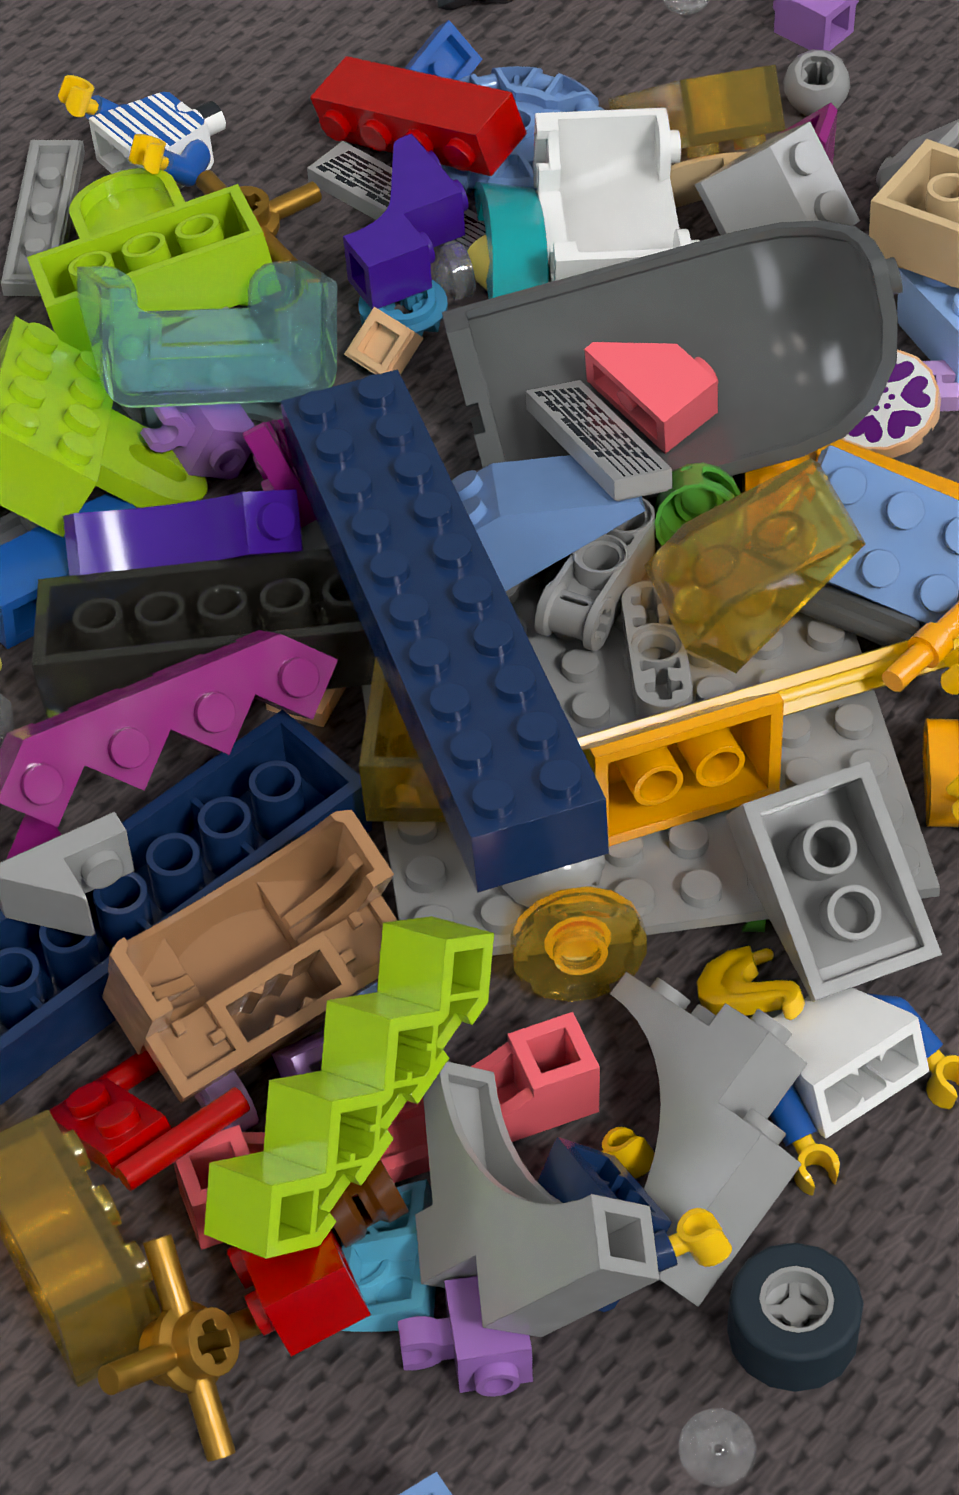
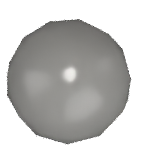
(815, 81)

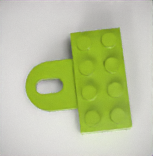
(67, 439)

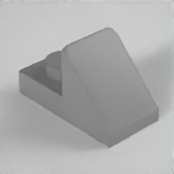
(51, 879)

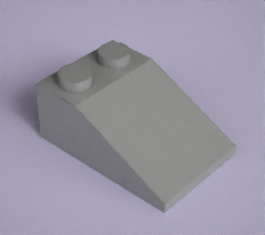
(834, 880)

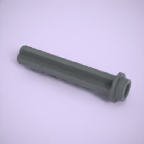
(860, 616)

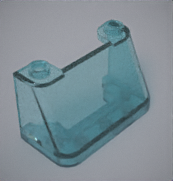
(213, 355)

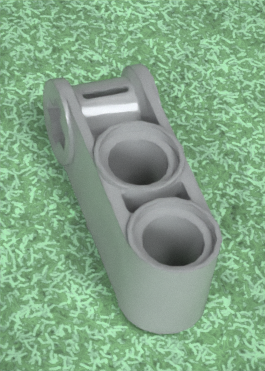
(590, 585)

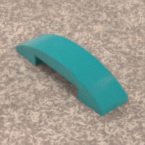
(513, 236)

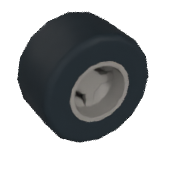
(794, 1287)

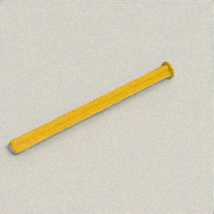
(798, 690)

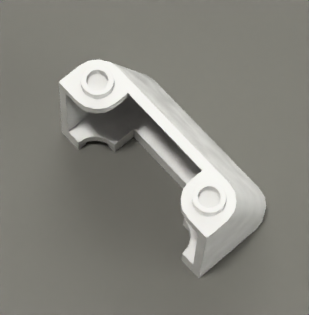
(605, 187)

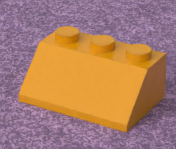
(689, 766)

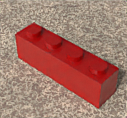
(457, 120)

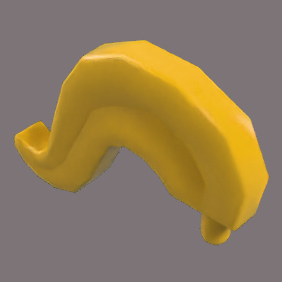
(730, 982)

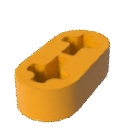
(940, 768)

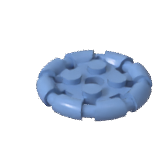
(533, 94)

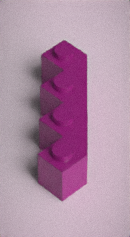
(128, 726)

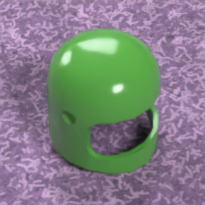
(693, 492)

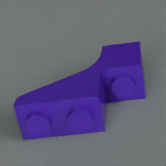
(395, 251)

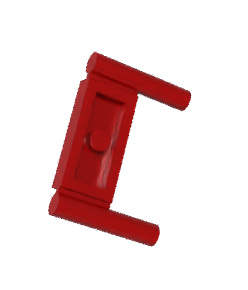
(130, 1135)

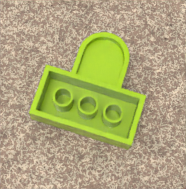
(170, 248)

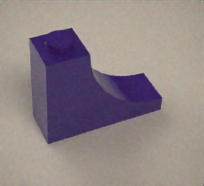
(184, 532)

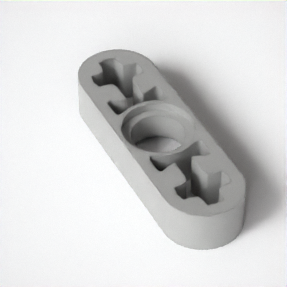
(647, 672)

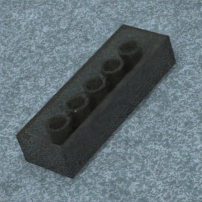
(133, 622)

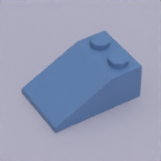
(538, 512)

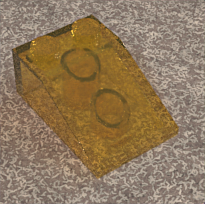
(716, 108)
(753, 563)

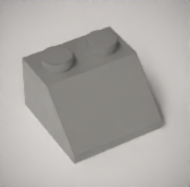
(777, 183)

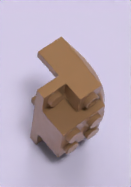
(254, 958)

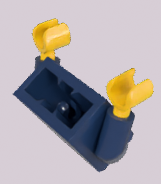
(579, 1171)

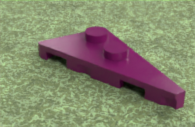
(274, 464)

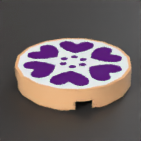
(904, 411)

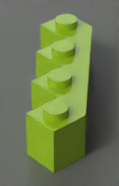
(335, 1121)

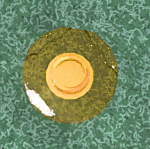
(578, 943)

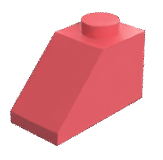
(654, 387)

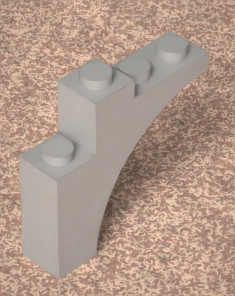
(714, 1130)
(492, 1220)

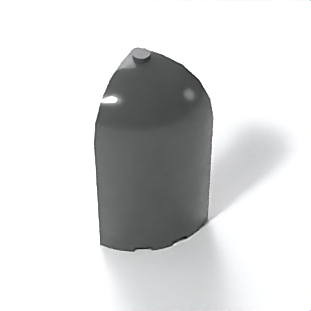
(780, 311)

